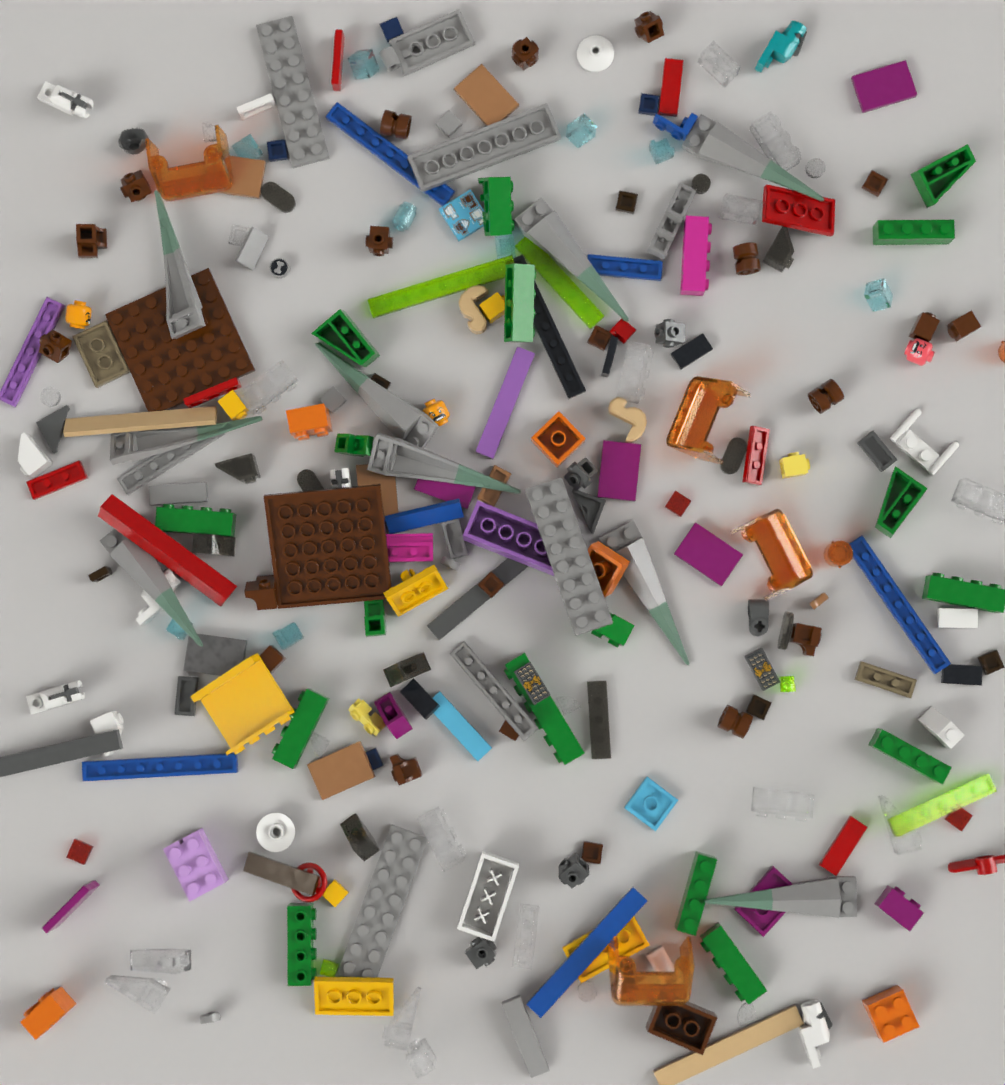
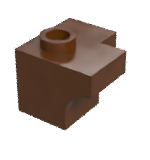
(90, 239)
(262, 592)
(806, 637)
(404, 770)

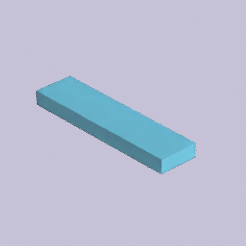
(460, 727)

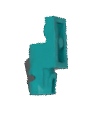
(783, 45)

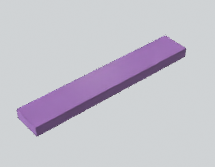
(29, 353)
(505, 403)

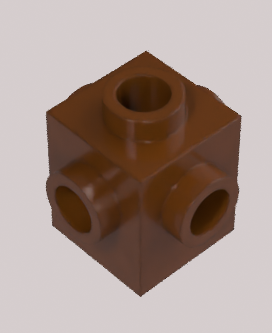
(649, 26)
(523, 58)
(135, 186)
(379, 240)
(55, 346)

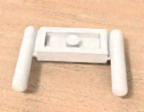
(918, 449)

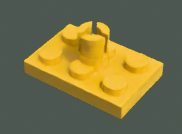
(415, 589)

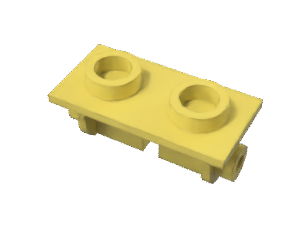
(360, 711)

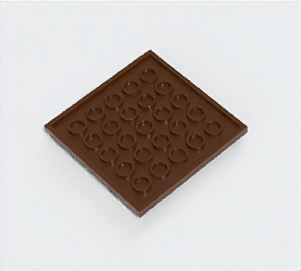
(180, 367)
(328, 546)

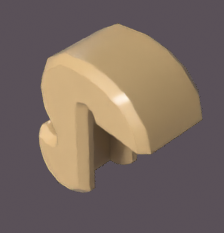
(469, 309)
(630, 415)

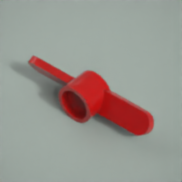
(984, 864)

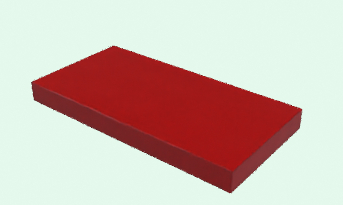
(798, 211)

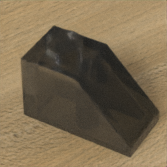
(780, 252)
(241, 468)
(213, 545)
(407, 669)
(359, 837)

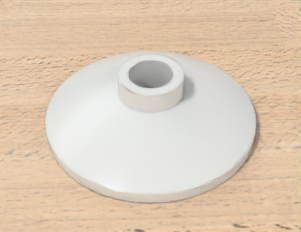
(595, 61)
(266, 835)

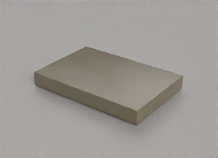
(101, 354)

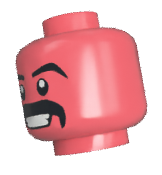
(919, 351)

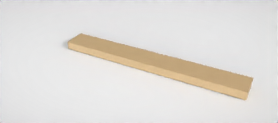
(140, 421)
(729, 1046)

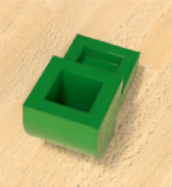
(354, 445)
(374, 618)

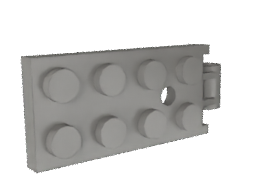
(435, 40)

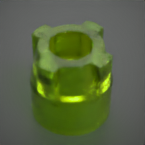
(787, 684)
(328, 968)

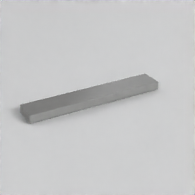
(159, 464)
(494, 691)

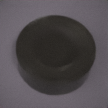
(701, 183)

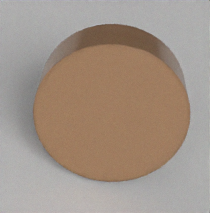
(819, 600)

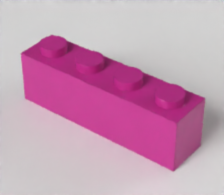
(695, 255)

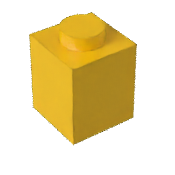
(493, 307)
(233, 406)

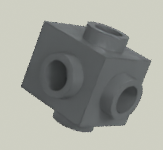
(670, 333)
(580, 474)
(573, 871)
(478, 958)

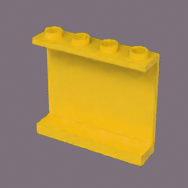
(245, 703)

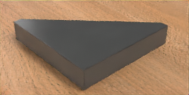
(53, 426)
(590, 507)

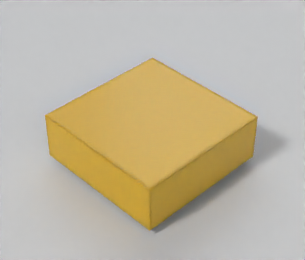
(335, 893)

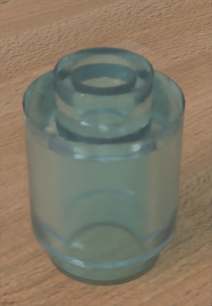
(404, 216)

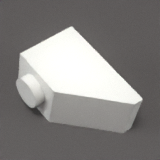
(31, 457)
(106, 723)
(941, 728)

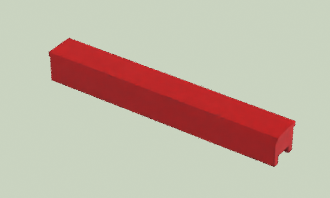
(166, 550)

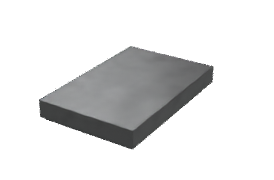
(215, 656)

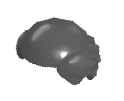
(133, 140)

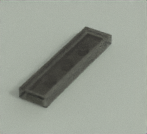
(598, 720)

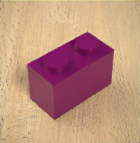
(899, 908)

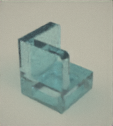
(363, 64)
(581, 130)
(247, 148)
(661, 150)
(505, 246)
(878, 295)
(176, 630)
(288, 636)

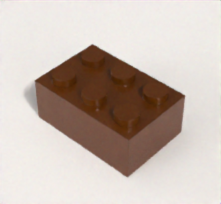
(683, 1025)

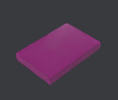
(884, 86)
(619, 470)
(446, 491)
(708, 554)
(70, 906)
(762, 919)

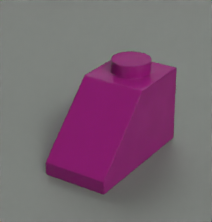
(393, 715)

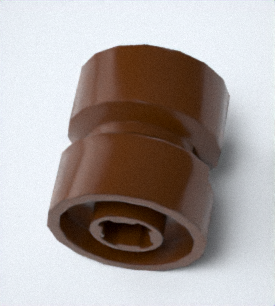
(395, 124)
(746, 258)
(828, 394)
(735, 721)

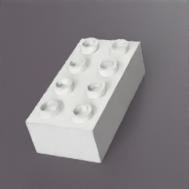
(488, 896)

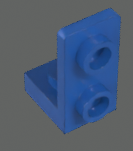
(677, 132)

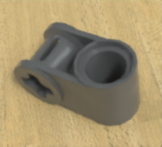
(758, 612)

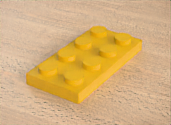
(630, 941)
(354, 996)

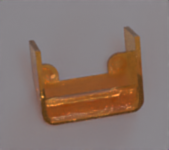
(192, 179)
(698, 414)
(779, 550)
(650, 988)

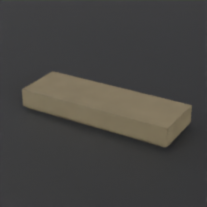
(885, 679)

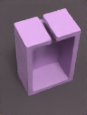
(195, 864)

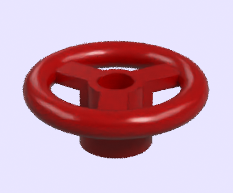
(319, 890)

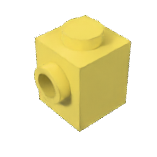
(794, 465)

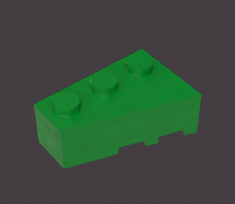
(940, 175)
(497, 205)
(347, 338)
(899, 501)
(616, 632)

